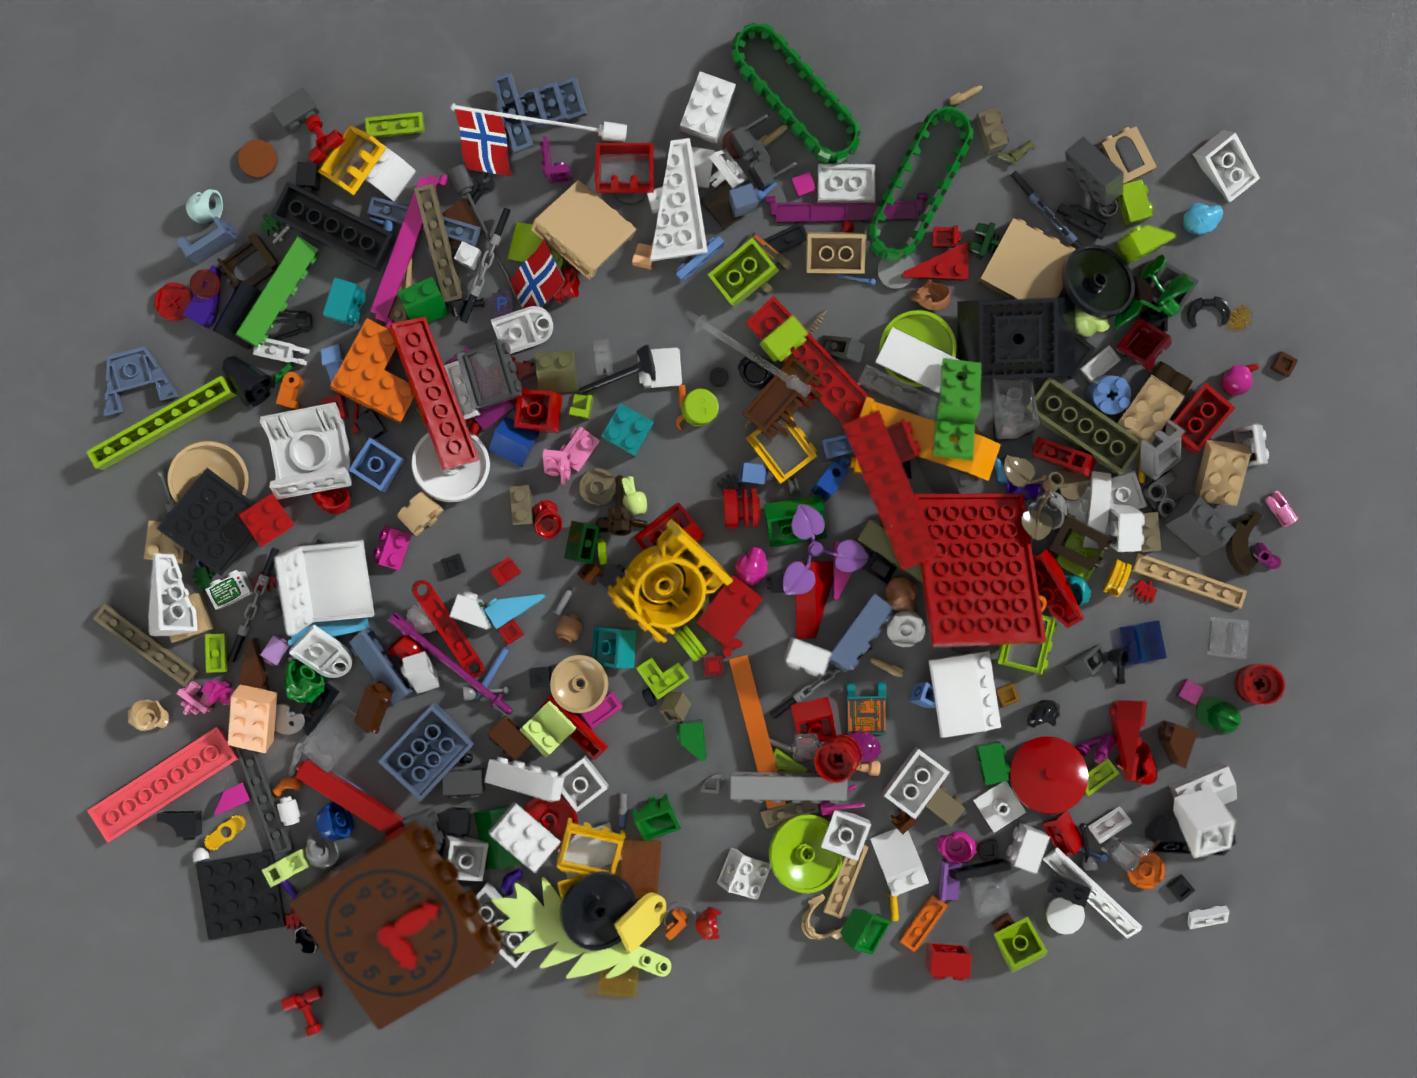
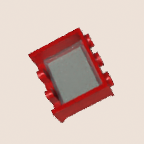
(624, 168)

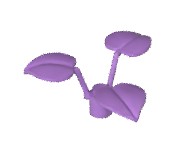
(806, 524)

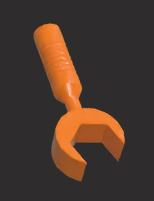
(682, 394)

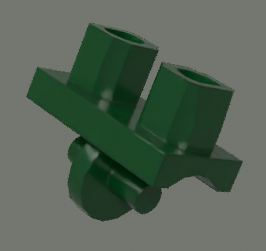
(986, 232)

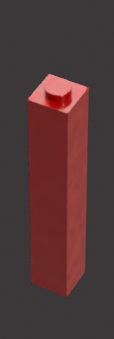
(349, 797)

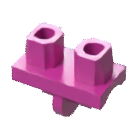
(218, 691)

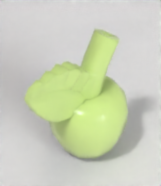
(633, 500)

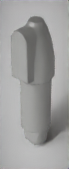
(295, 760)

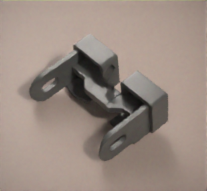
(744, 141)

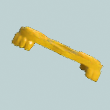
(216, 839)

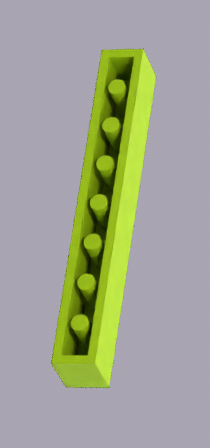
(161, 423)

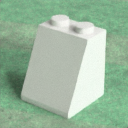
(1204, 822)

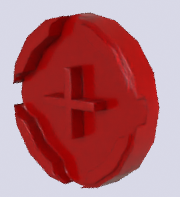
(172, 301)

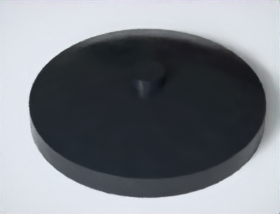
(1098, 281)
(593, 909)

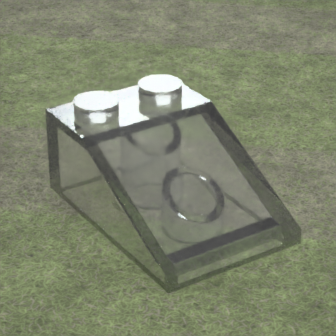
(332, 738)

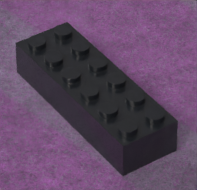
(333, 226)

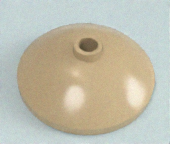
(565, 687)

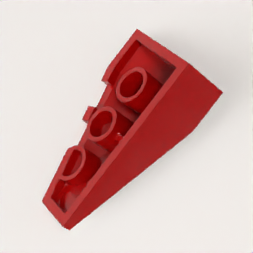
(1055, 589)
(811, 605)
(1126, 721)

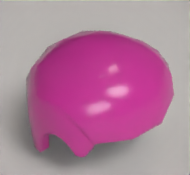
(1237, 380)

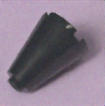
(248, 382)

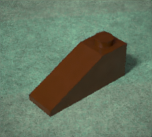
(253, 667)

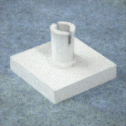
(727, 169)
(999, 805)

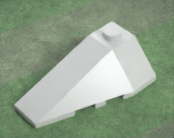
(169, 601)

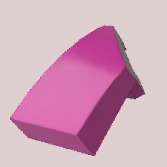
(231, 798)

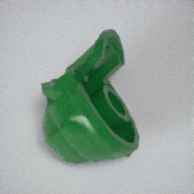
(302, 682)

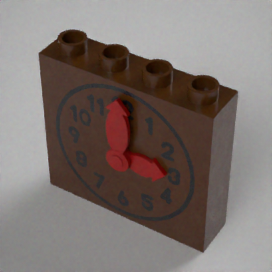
(398, 924)

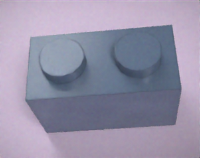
(744, 200)

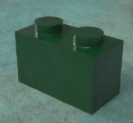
(581, 542)

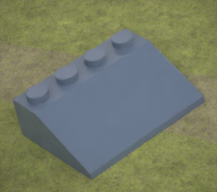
(426, 751)

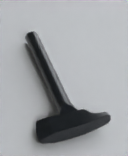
(645, 364)

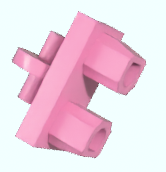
(189, 694)

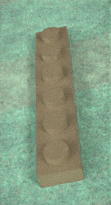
(438, 242)
(145, 645)

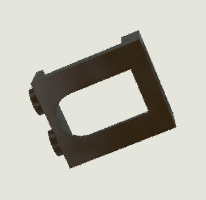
(228, 265)
(1099, 537)

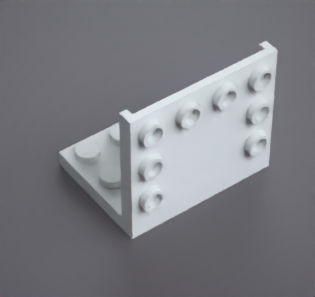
(324, 584)

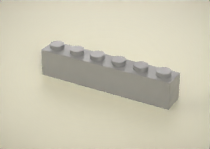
(785, 786)

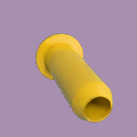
(893, 907)

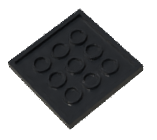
(208, 522)
(239, 896)

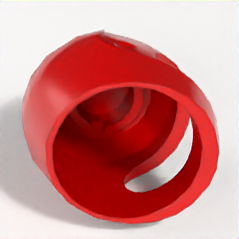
(404, 647)

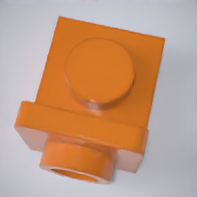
(675, 927)

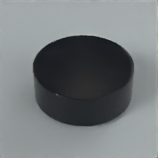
(718, 377)
(649, 697)

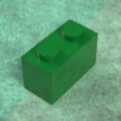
(992, 762)

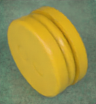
(1117, 578)

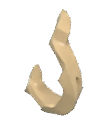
(810, 931)

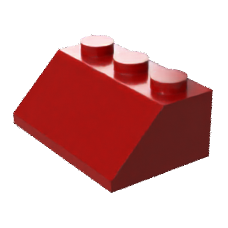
(649, 535)

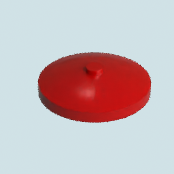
(1048, 775)

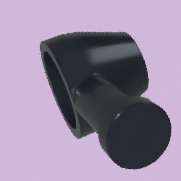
(457, 307)
(1120, 658)

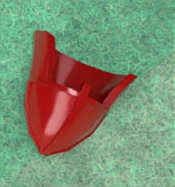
(1146, 769)

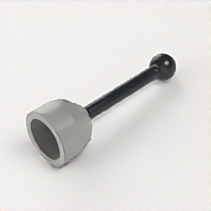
(1088, 862)

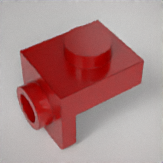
(945, 237)

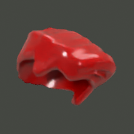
(333, 501)
(707, 924)

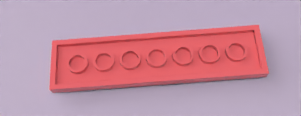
(163, 784)

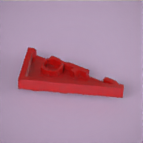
(946, 266)

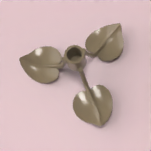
(1071, 486)

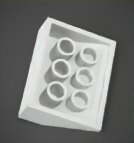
(965, 693)

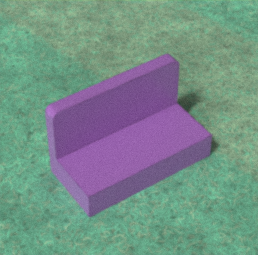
(948, 886)

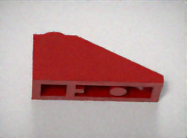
(1064, 457)

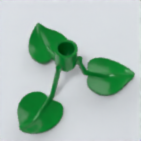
(1165, 302)

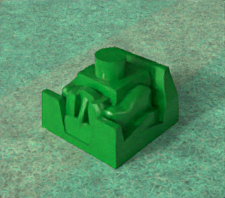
(656, 818)
(864, 930)

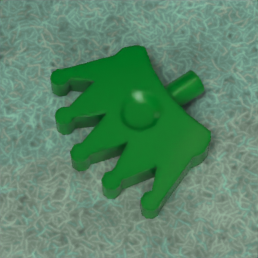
(269, 223)
(279, 376)
(204, 577)

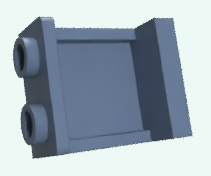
(209, 244)

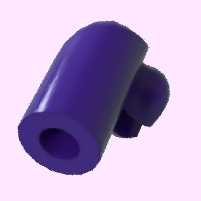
(508, 881)

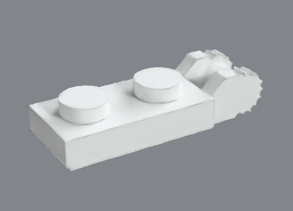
(280, 351)

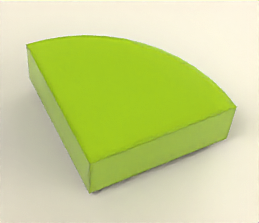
(602, 551)

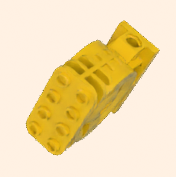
(656, 565)

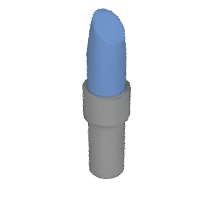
(622, 809)

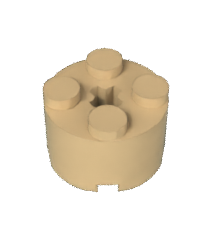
(419, 513)

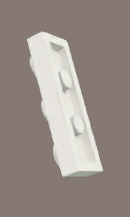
(457, 382)

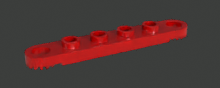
(447, 628)

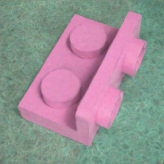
(580, 447)
(556, 464)

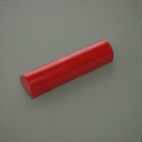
(583, 734)

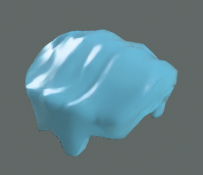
(1202, 218)

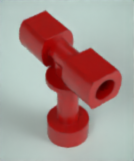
(323, 142)
(303, 1003)

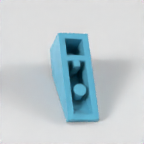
(506, 609)

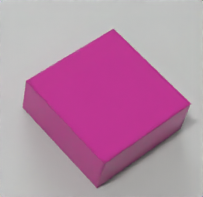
(803, 184)

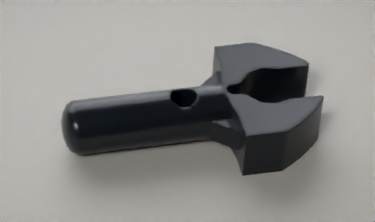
(482, 187)

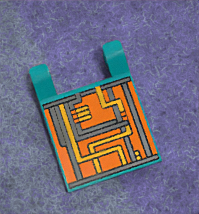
(866, 712)

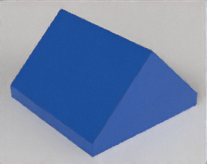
(512, 442)

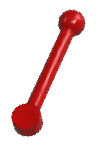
(355, 429)

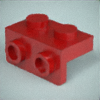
(903, 442)

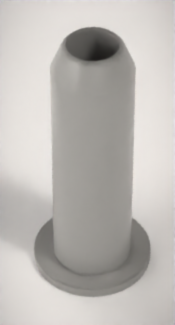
(562, 603)

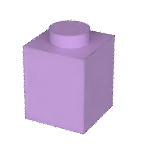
(276, 650)

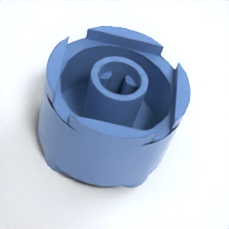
(1119, 394)

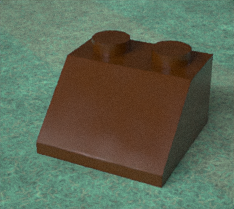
(1177, 742)

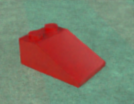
(729, 611)

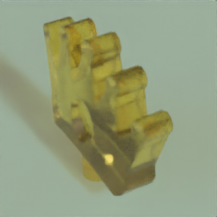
(1241, 318)

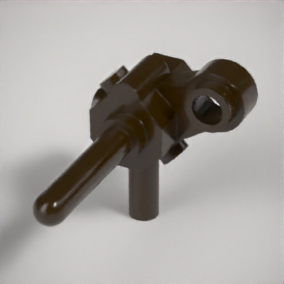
(619, 518)

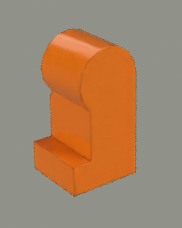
(289, 390)

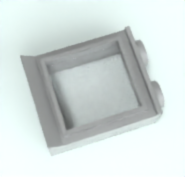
(1163, 457)

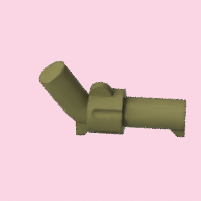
(1015, 155)

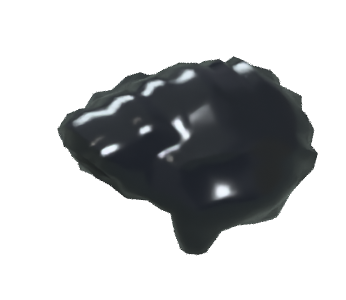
(754, 374)
(1044, 712)

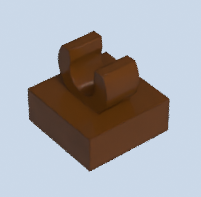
(589, 572)
(903, 821)

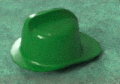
(1218, 715)

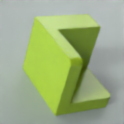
(581, 406)

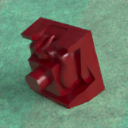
(1144, 343)

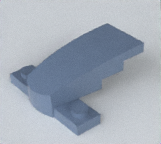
(551, 102)

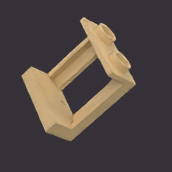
(1108, 146)

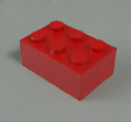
(1201, 417)

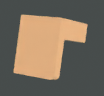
(643, 256)

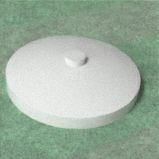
(454, 483)

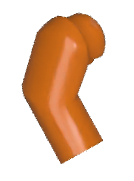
(287, 783)

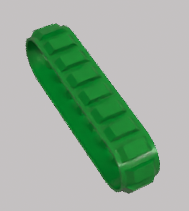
(805, 72)
(962, 122)

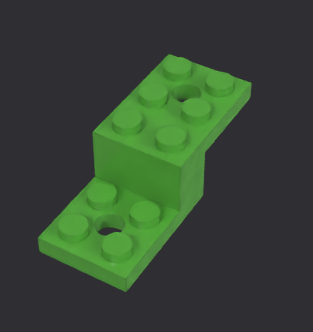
(957, 409)

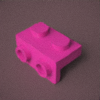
(391, 547)

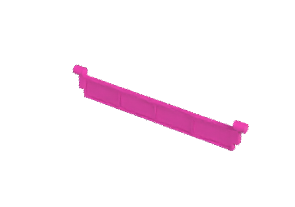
(401, 255)

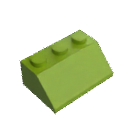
(1141, 242)

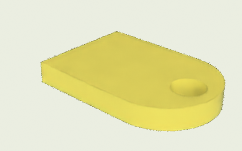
(641, 921)

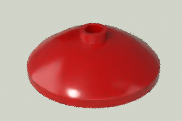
(559, 810)

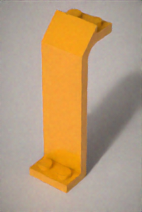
(984, 449)

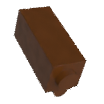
(373, 707)

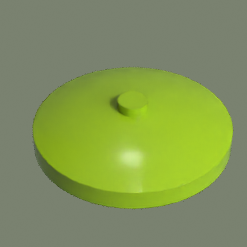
(924, 327)
(798, 855)

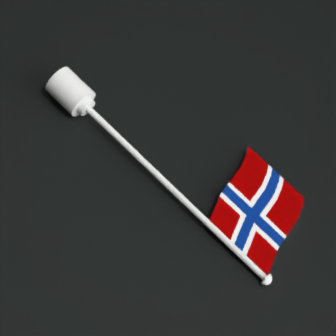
(486, 140)

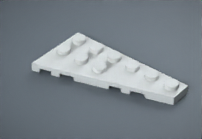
(679, 216)

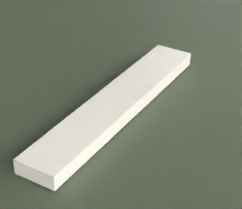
(1098, 897)

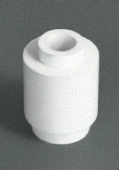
(288, 810)

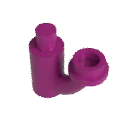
(1265, 556)
(1105, 745)

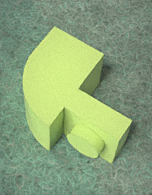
(286, 867)

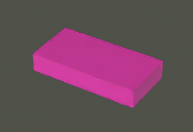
(603, 711)

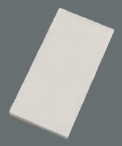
(912, 359)
(1124, 491)

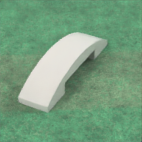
(1098, 505)

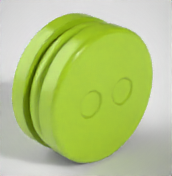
(699, 407)
(690, 643)

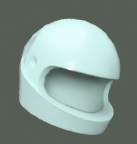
(198, 206)

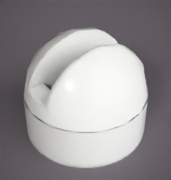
(200, 854)

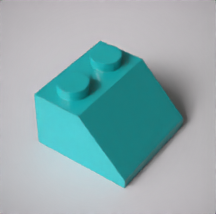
(614, 647)

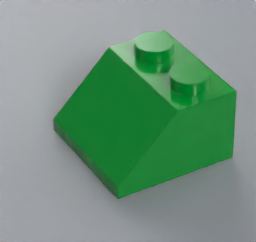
(423, 301)
(692, 737)

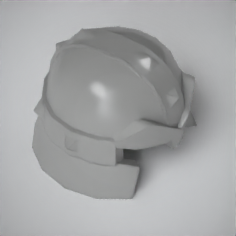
(1055, 507)

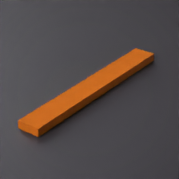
(754, 718)

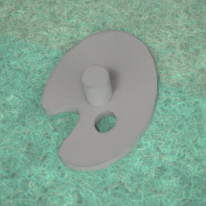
(284, 718)

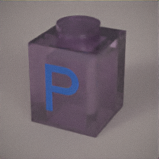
(503, 303)

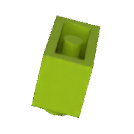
(1135, 203)

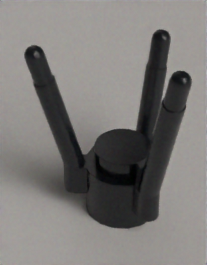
(303, 320)

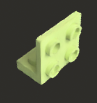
(547, 729)

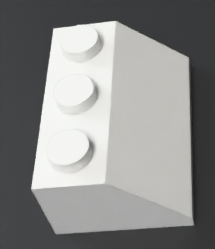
(1217, 778)
(915, 782)

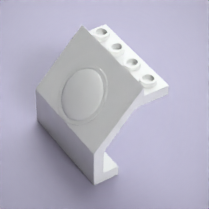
(308, 450)

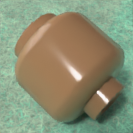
(569, 628)

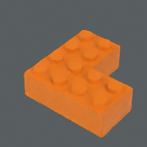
(365, 376)

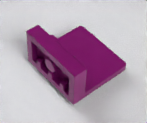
(555, 173)

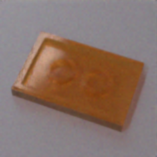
(641, 865)

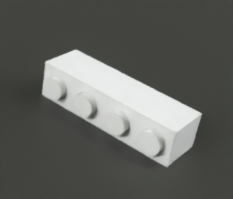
(524, 779)

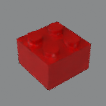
(266, 519)
(948, 961)

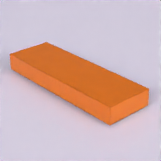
(923, 923)

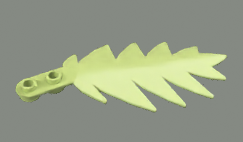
(529, 914)

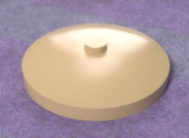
(211, 454)

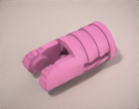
(1281, 509)

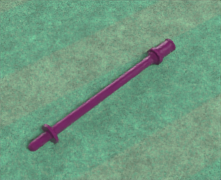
(407, 629)

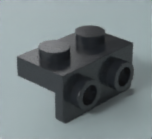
(1069, 890)

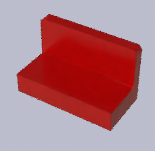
(1064, 834)

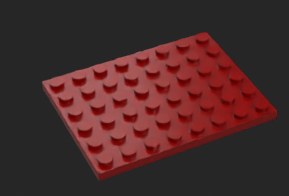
(985, 573)

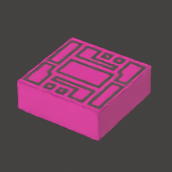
(1190, 691)

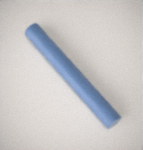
(493, 669)

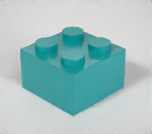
(344, 302)
(628, 430)

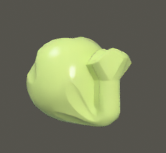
(1088, 325)

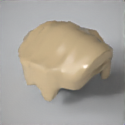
(147, 715)

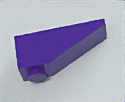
(204, 310)

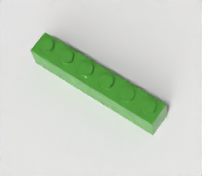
(277, 290)

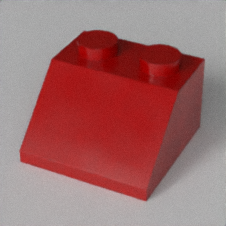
(538, 411)
(814, 718)

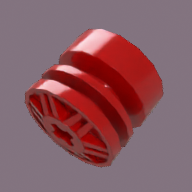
(741, 508)
(1271, 684)
(833, 767)

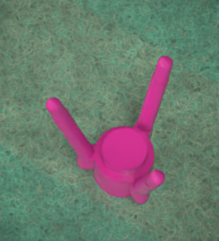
(828, 808)

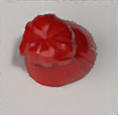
(570, 286)
(547, 520)

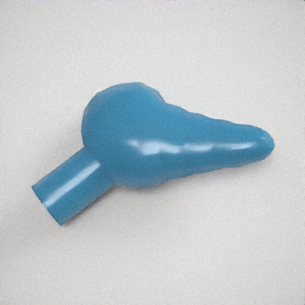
(1000, 475)

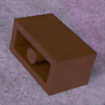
(509, 737)

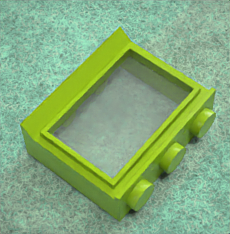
(1029, 656)

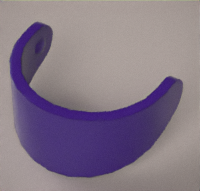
(1029, 492)

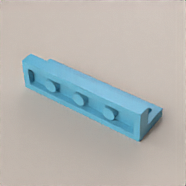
(334, 628)

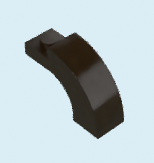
(1237, 546)

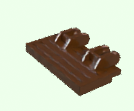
(777, 398)

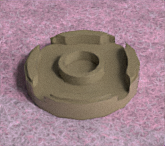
(597, 487)

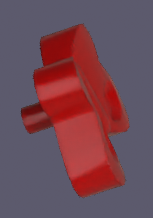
(734, 643)

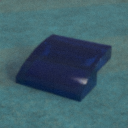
(1143, 642)

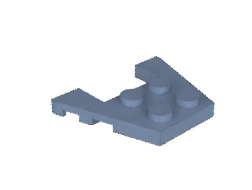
(131, 371)

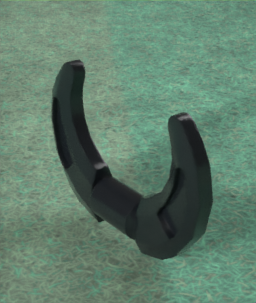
(1199, 303)

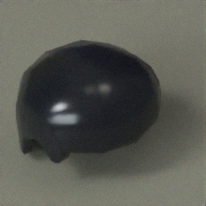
(304, 938)

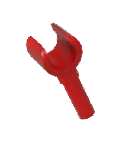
(474, 428)

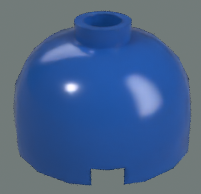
(334, 822)

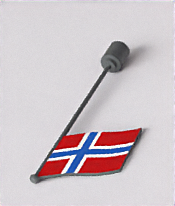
(538, 276)

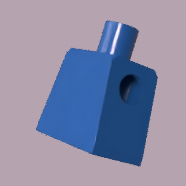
(827, 482)

